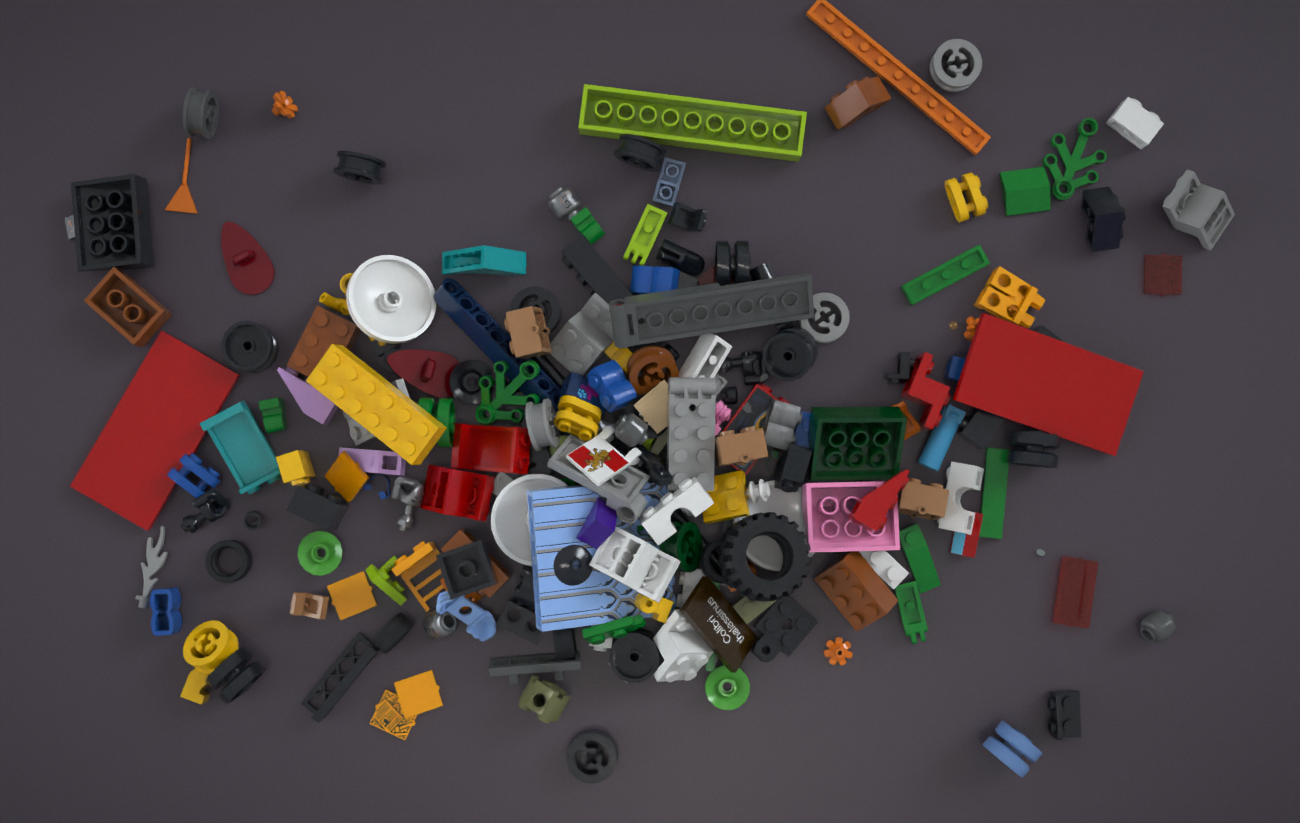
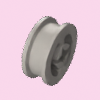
(958, 52)
(833, 331)
(541, 425)

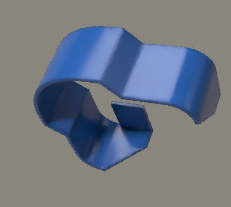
(382, 494)

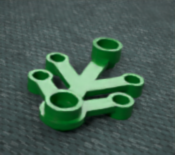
(1072, 162)
(504, 394)

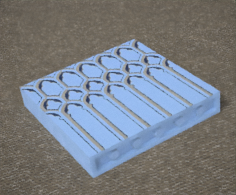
(554, 523)

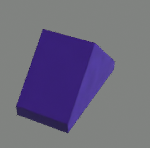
(598, 524)

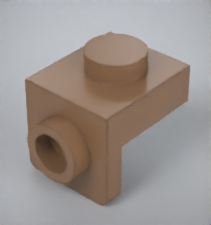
(309, 605)

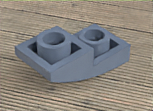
(669, 181)

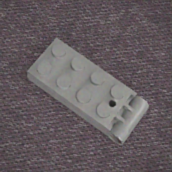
(691, 432)

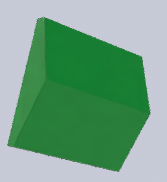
(1025, 191)

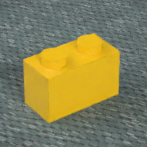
(296, 467)

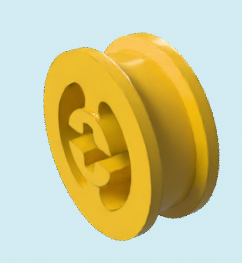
(204, 642)

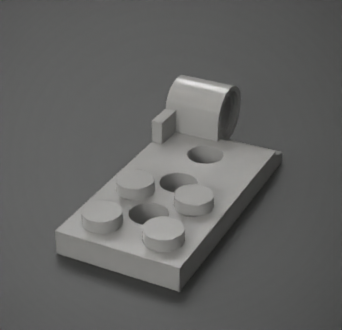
(620, 497)

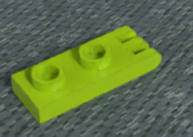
(645, 234)

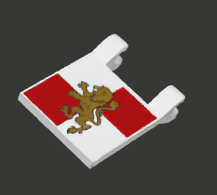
(600, 459)

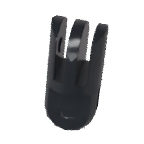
(680, 258)

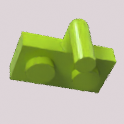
(382, 579)

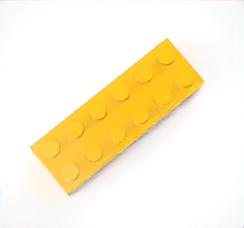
(376, 404)

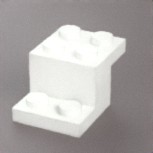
(635, 564)
(681, 649)

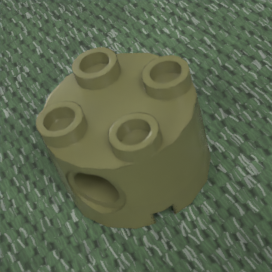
(555, 699)

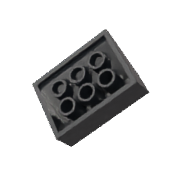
(112, 223)

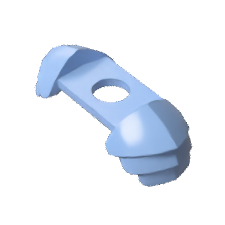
(479, 621)

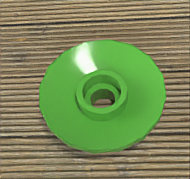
(309, 556)
(730, 698)

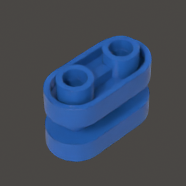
(193, 463)

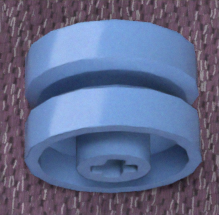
(1012, 748)

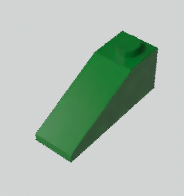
(918, 557)

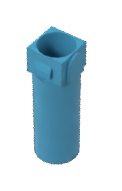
(941, 438)

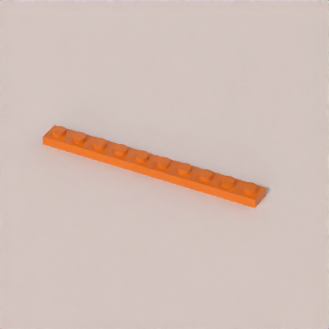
(898, 76)

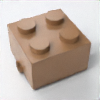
(527, 332)
(740, 447)
(923, 500)

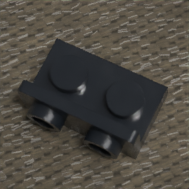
(1065, 714)

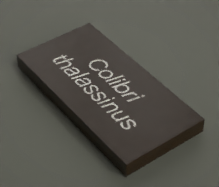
(718, 624)

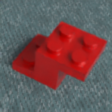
(926, 392)
(457, 492)

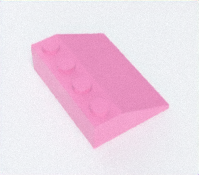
(827, 522)

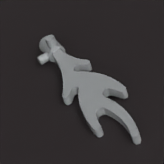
(154, 565)

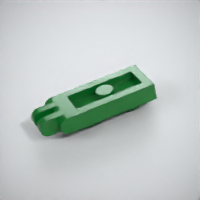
(911, 611)
(615, 628)

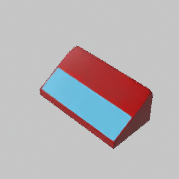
(966, 544)

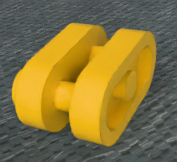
(976, 202)
(577, 417)

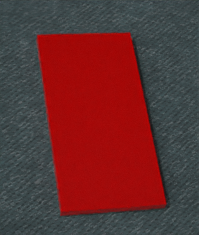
(1048, 384)
(154, 429)

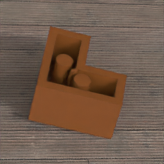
(857, 101)

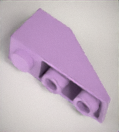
(308, 398)
(377, 461)

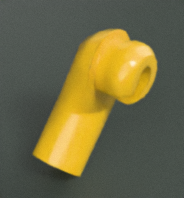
(337, 304)

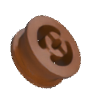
(650, 361)

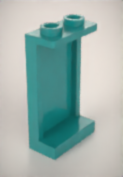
(243, 447)

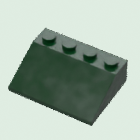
(855, 442)

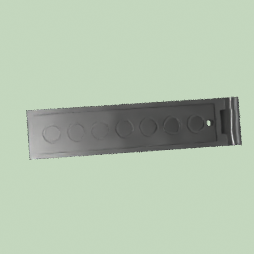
(710, 309)

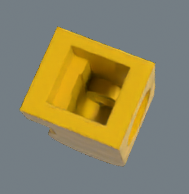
(620, 355)
(660, 610)
(195, 688)

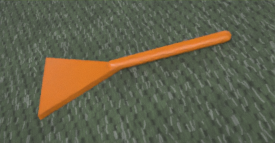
(182, 200)

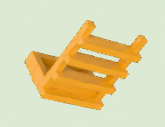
(410, 566)

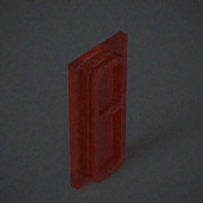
(1075, 592)

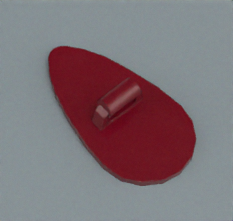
(245, 260)
(424, 370)

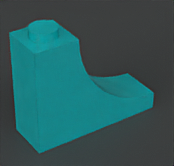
(484, 261)

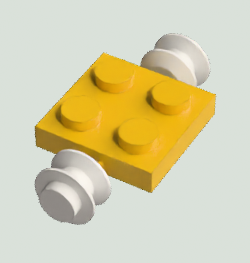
(732, 496)

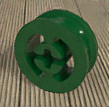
(685, 546)

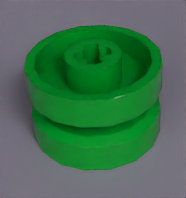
(443, 413)

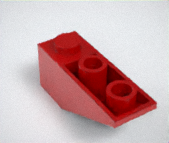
(874, 505)

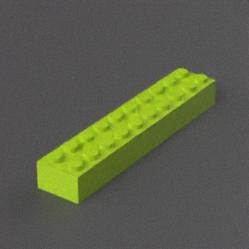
(693, 122)

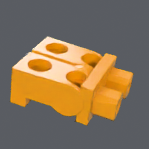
(1009, 298)

